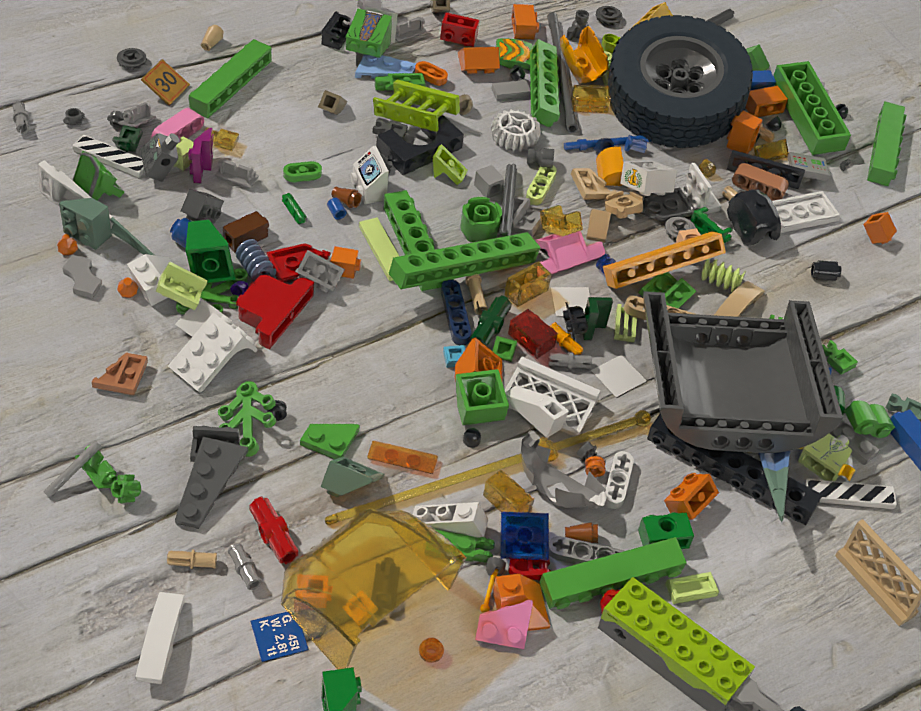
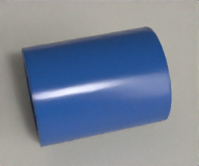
(336, 208)

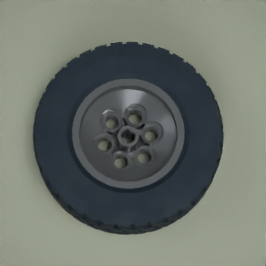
(679, 80)

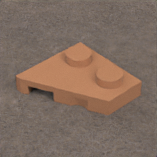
(123, 375)

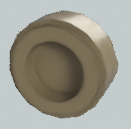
(465, 104)

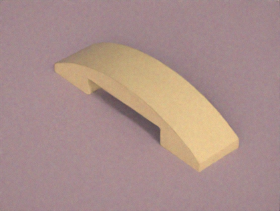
(740, 300)

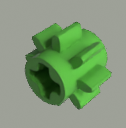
(126, 488)

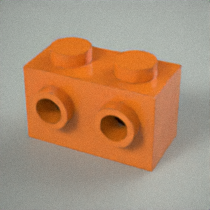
(692, 495)

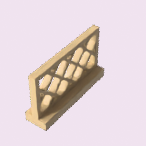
(870, 573)

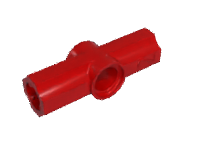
(273, 530)

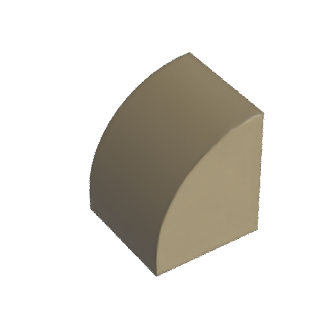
(440, 6)
(332, 102)

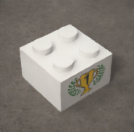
(648, 177)

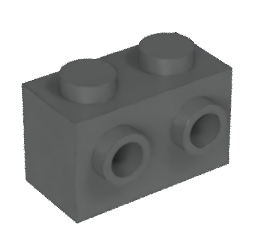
(201, 206)

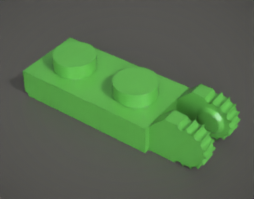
(467, 546)

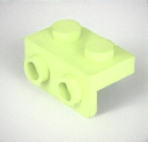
(181, 285)

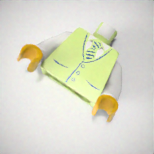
(829, 458)

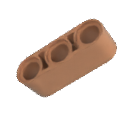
(751, 177)

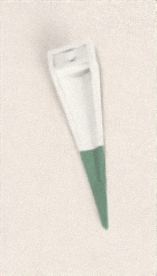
(60, 187)

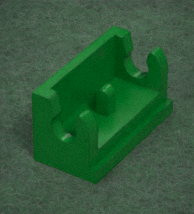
(705, 225)

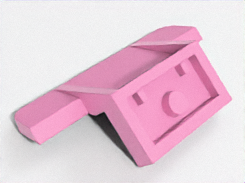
(568, 251)

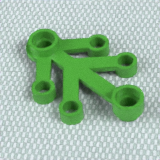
(212, 295)
(246, 394)

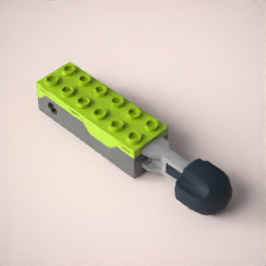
(681, 650)

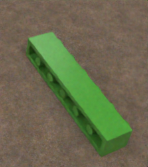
(230, 78)
(886, 144)
(599, 575)

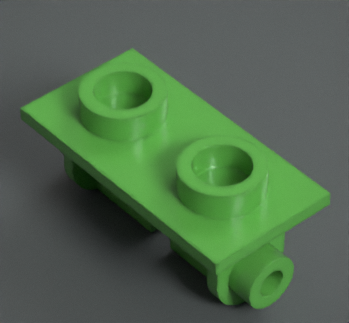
(101, 474)

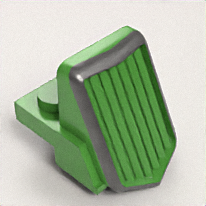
(95, 177)

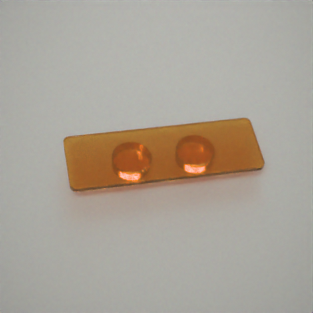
(402, 457)

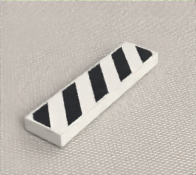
(110, 155)
(854, 493)

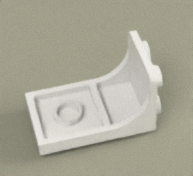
(210, 351)

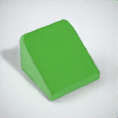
(505, 348)

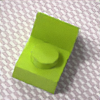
(445, 162)

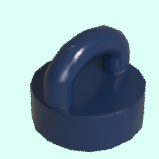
(603, 144)

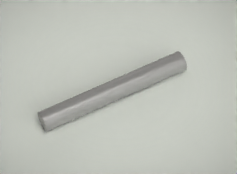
(72, 469)

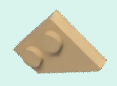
(590, 184)

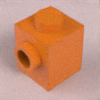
(880, 228)
(346, 259)

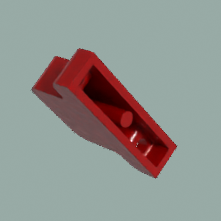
(273, 306)

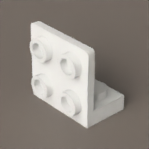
(699, 191)

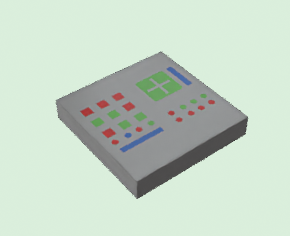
(814, 166)

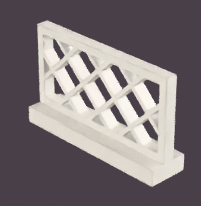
(561, 385)

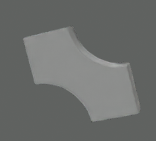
(79, 270)

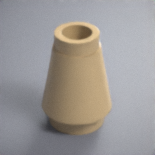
(212, 37)

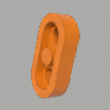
(432, 73)

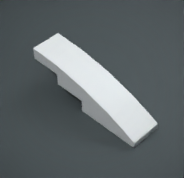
(159, 638)

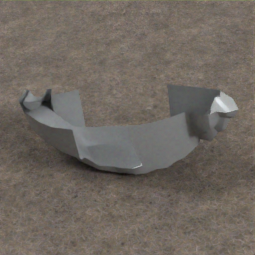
(542, 474)

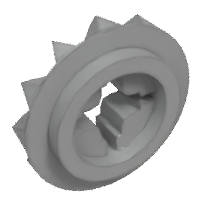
(676, 223)

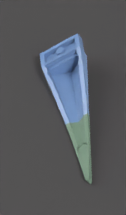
(776, 472)

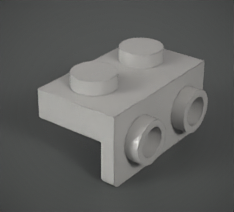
(320, 271)

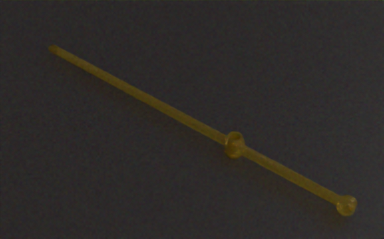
(641, 418)

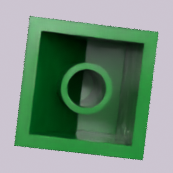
(208, 252)

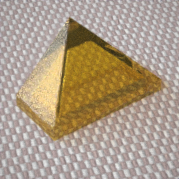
(772, 150)

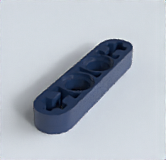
(458, 311)

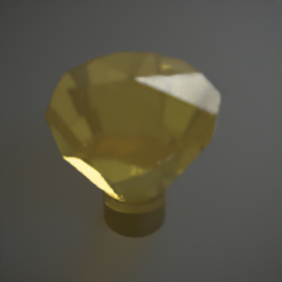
(707, 168)

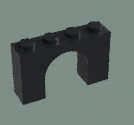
(409, 157)

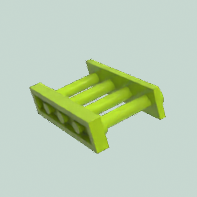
(418, 95)

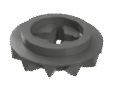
(613, 15)
(126, 58)

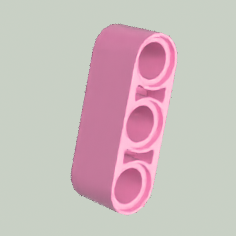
(181, 124)

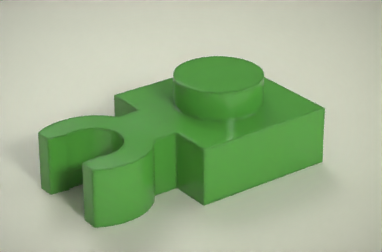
(839, 359)

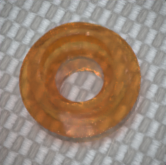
(434, 644)

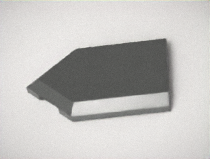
(667, 206)

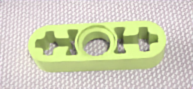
(541, 190)

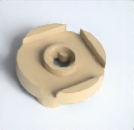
(624, 205)

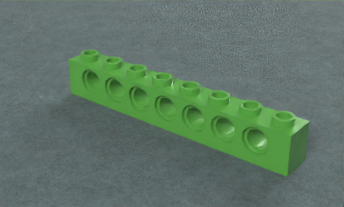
(463, 260)

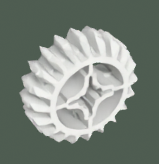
(515, 130)

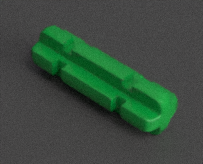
(294, 208)

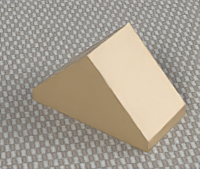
(598, 225)

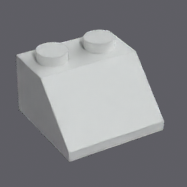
(146, 273)

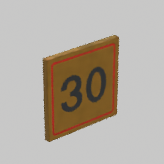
(165, 82)

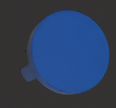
(636, 145)

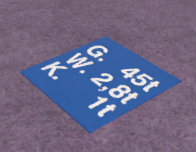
(278, 636)

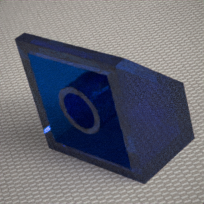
(524, 535)

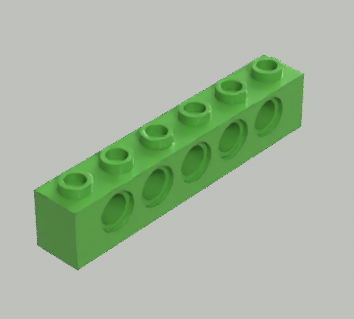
(544, 83)
(408, 227)

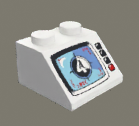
(370, 176)

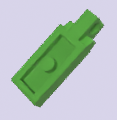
(386, 82)

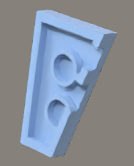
(381, 66)

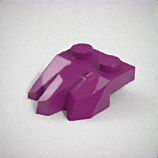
(201, 155)

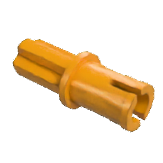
(565, 339)

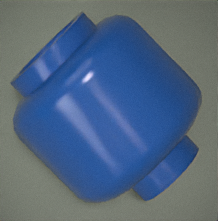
(179, 231)

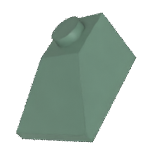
(347, 475)

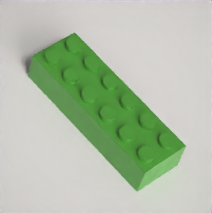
(811, 108)

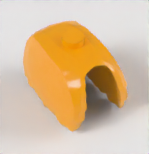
(588, 59)

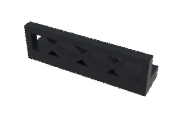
(776, 168)

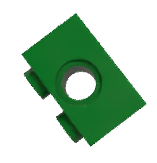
(654, 528)

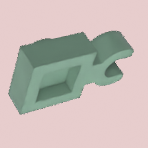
(897, 404)

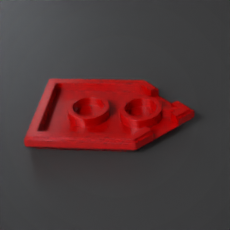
(289, 259)

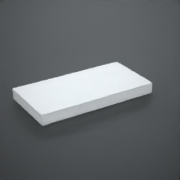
(805, 211)

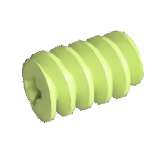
(722, 275)

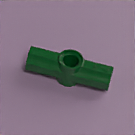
(492, 320)

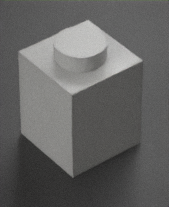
(489, 181)

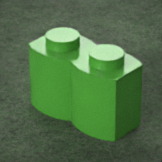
(869, 419)

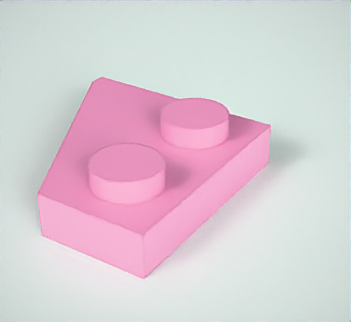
(505, 626)

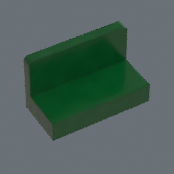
(597, 314)

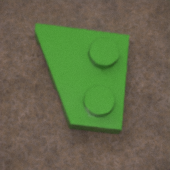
(329, 439)

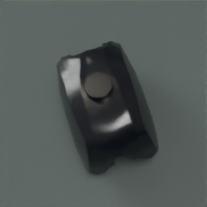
(754, 216)

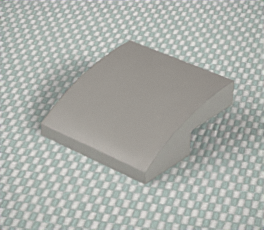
(526, 216)

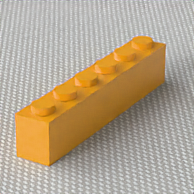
(664, 259)

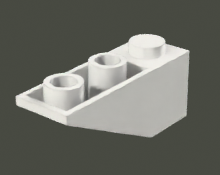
(539, 409)
(455, 518)

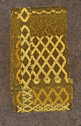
(556, 222)

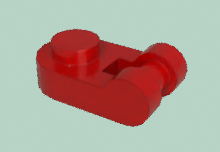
(525, 568)

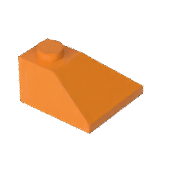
(478, 358)
(517, 589)

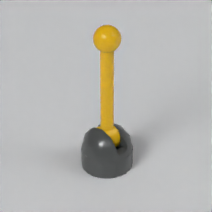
(494, 567)

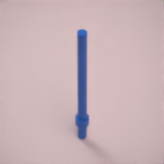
(583, 144)

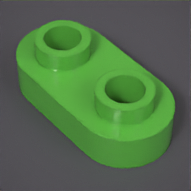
(302, 171)

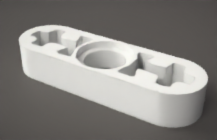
(623, 473)

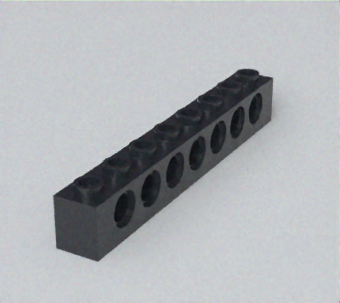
(739, 471)

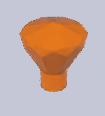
(67, 245)
(127, 287)

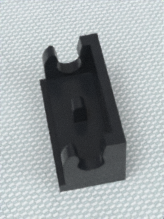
(335, 31)

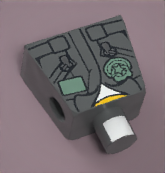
(159, 155)

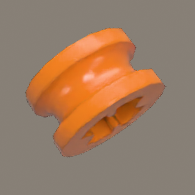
(595, 466)

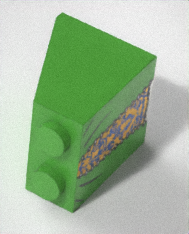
(369, 33)

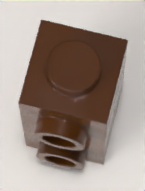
(248, 227)

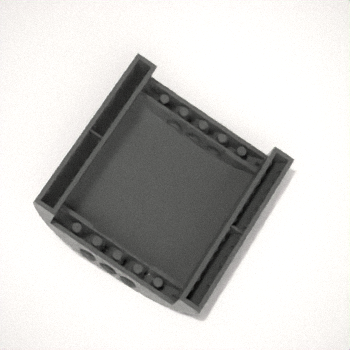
(741, 378)

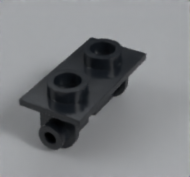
(575, 320)

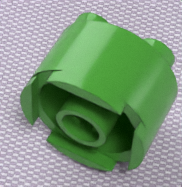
(480, 219)

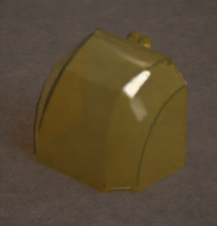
(364, 576)

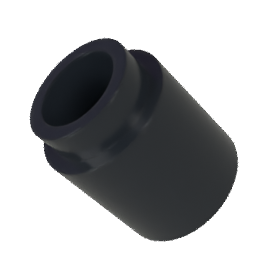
(826, 270)

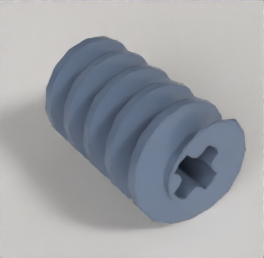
(254, 260)

